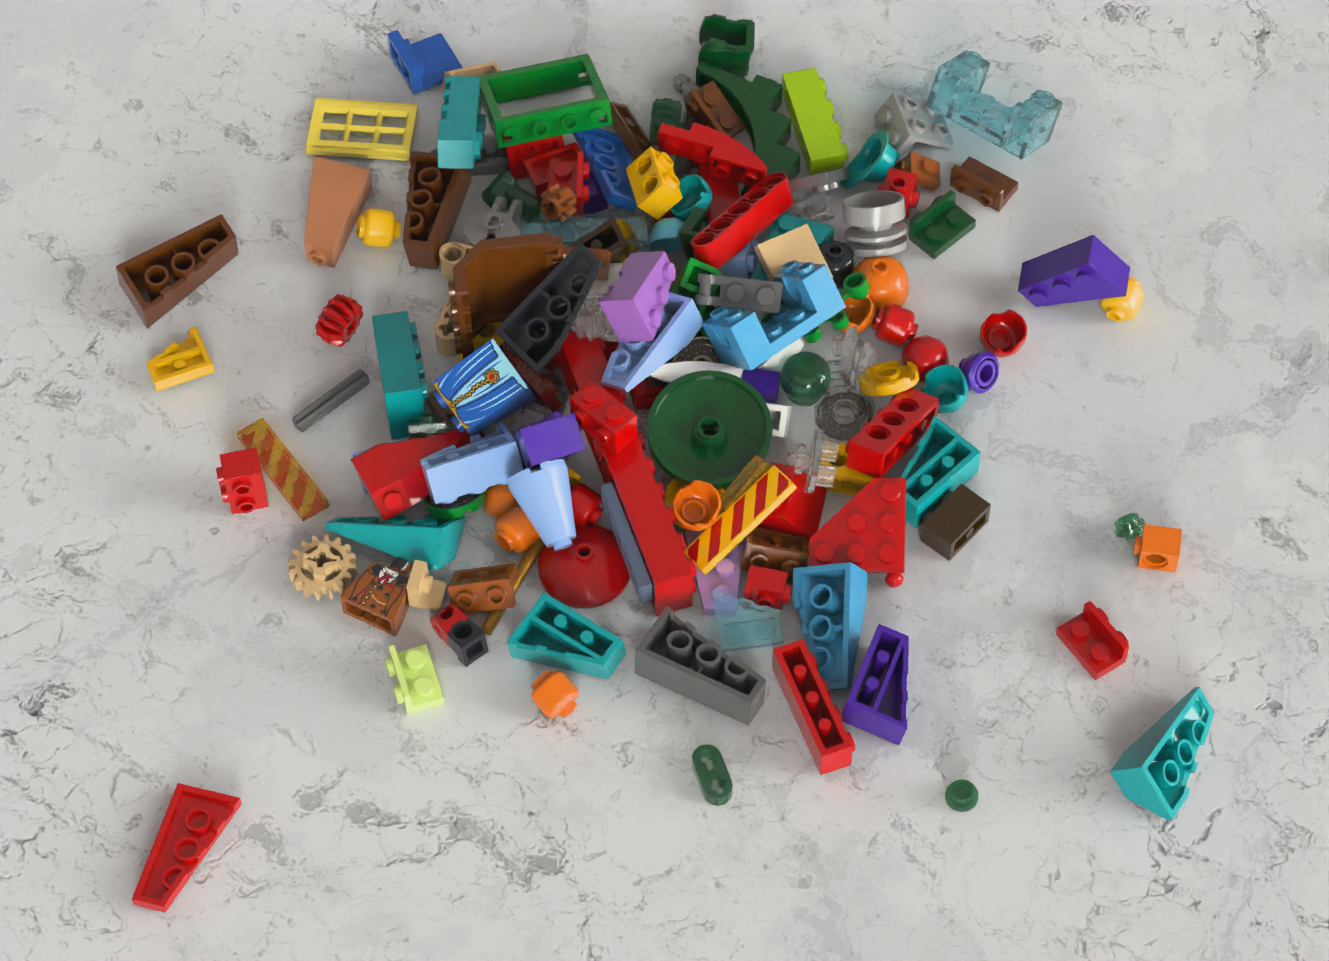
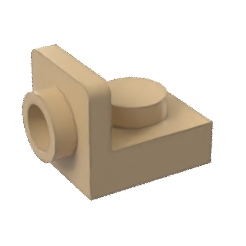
(423, 589)

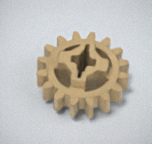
(322, 567)

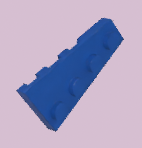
(608, 164)

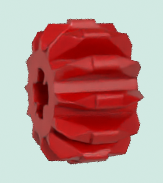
(339, 320)

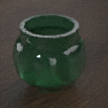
(805, 378)

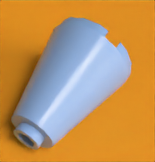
(546, 502)

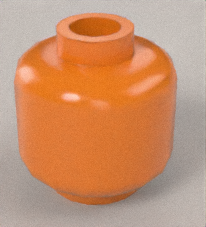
(515, 531)
(554, 694)

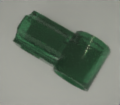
(507, 186)

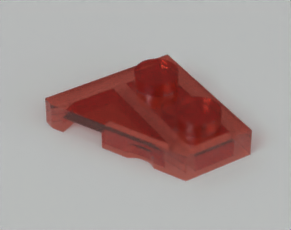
(543, 389)

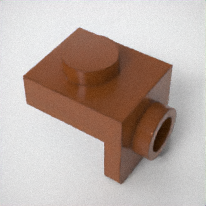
(926, 168)

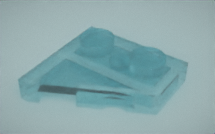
(745, 624)

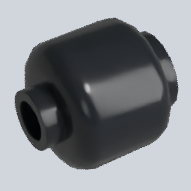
(839, 259)

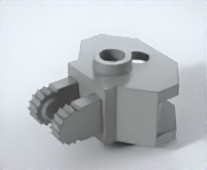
(495, 222)

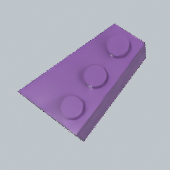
(639, 296)

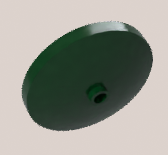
(702, 406)

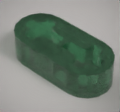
(718, 772)

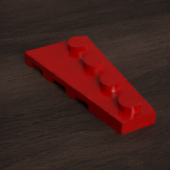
(184, 838)

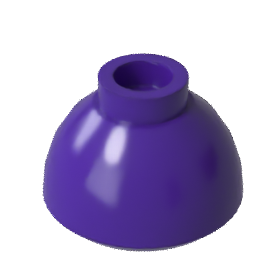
(980, 371)

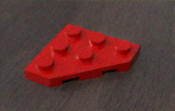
(866, 530)

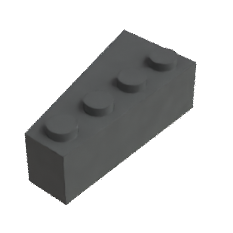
(698, 669)

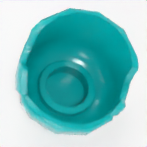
(695, 194)
(948, 385)

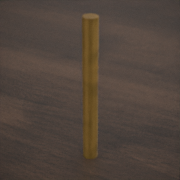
(523, 569)

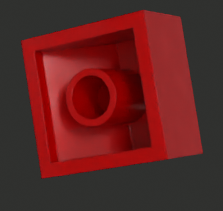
(800, 511)

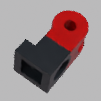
(460, 634)

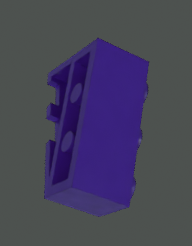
(1074, 274)
(549, 440)
(880, 687)

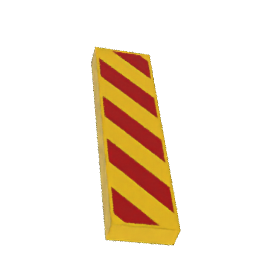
(740, 519)

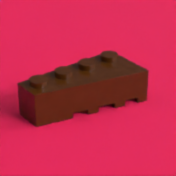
(432, 207)
(175, 268)

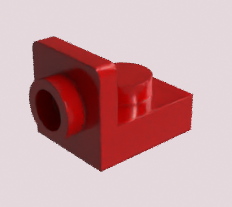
(644, 396)

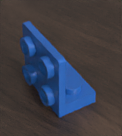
(423, 61)

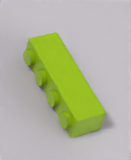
(813, 121)

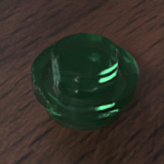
(1129, 526)
(961, 795)

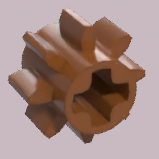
(558, 203)

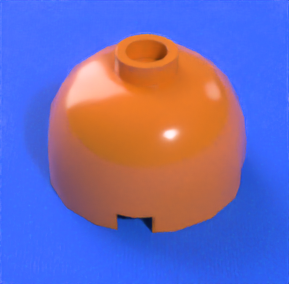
(886, 279)

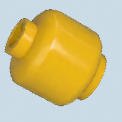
(378, 227)
(1126, 306)

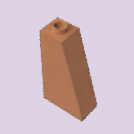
(334, 205)

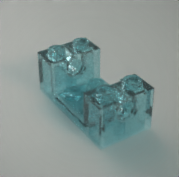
(1014, 129)

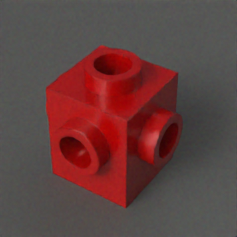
(904, 183)

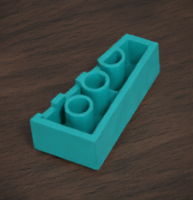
(461, 123)
(400, 370)

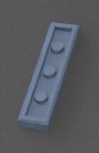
(626, 543)

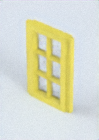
(362, 129)

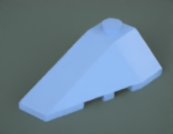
(639, 359)

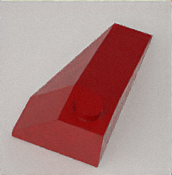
(394, 470)

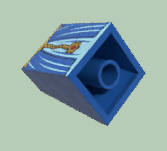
(482, 389)

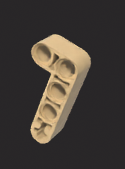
(449, 256)

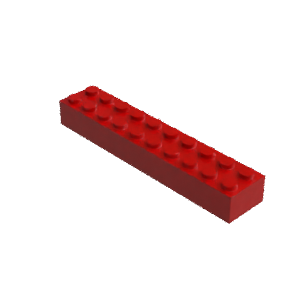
(635, 486)

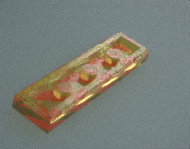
(283, 470)

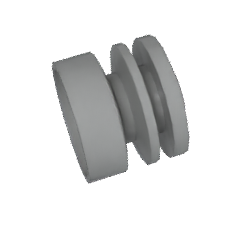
(875, 223)

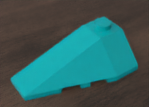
(422, 539)
(1160, 761)

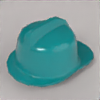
(872, 160)

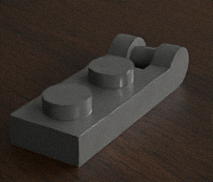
(740, 293)

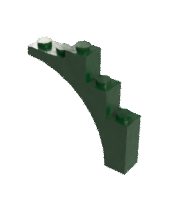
(757, 107)

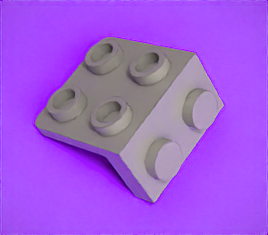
(910, 121)

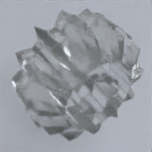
(591, 319)

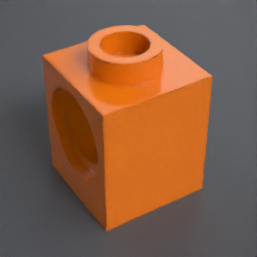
(1158, 548)

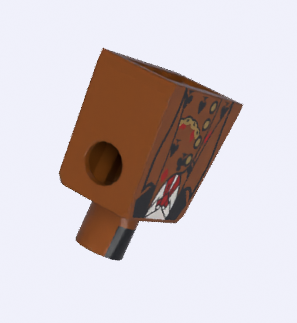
(379, 596)

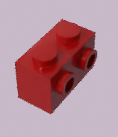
(604, 417)
(242, 481)

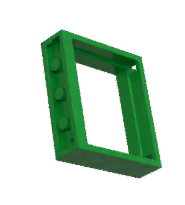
(539, 80)

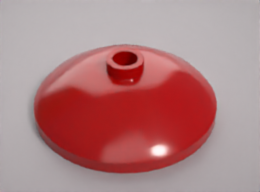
(587, 579)

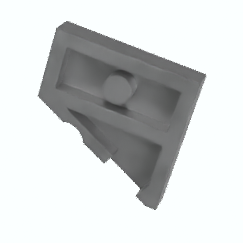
(820, 181)

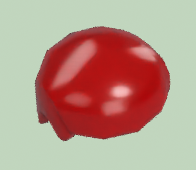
(1003, 333)
(925, 353)

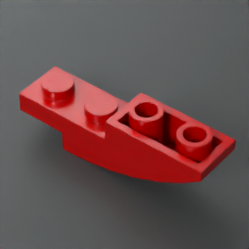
(706, 145)

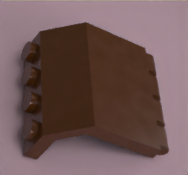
(497, 280)

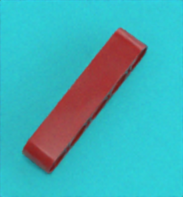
(743, 220)

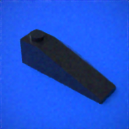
(547, 314)

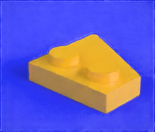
(180, 362)

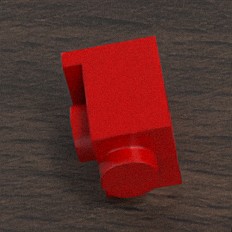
(767, 587)

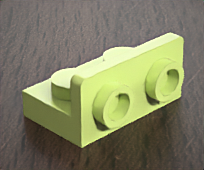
(415, 677)

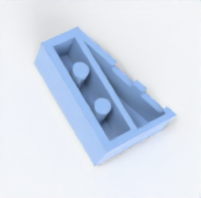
(472, 466)

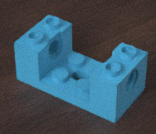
(809, 300)

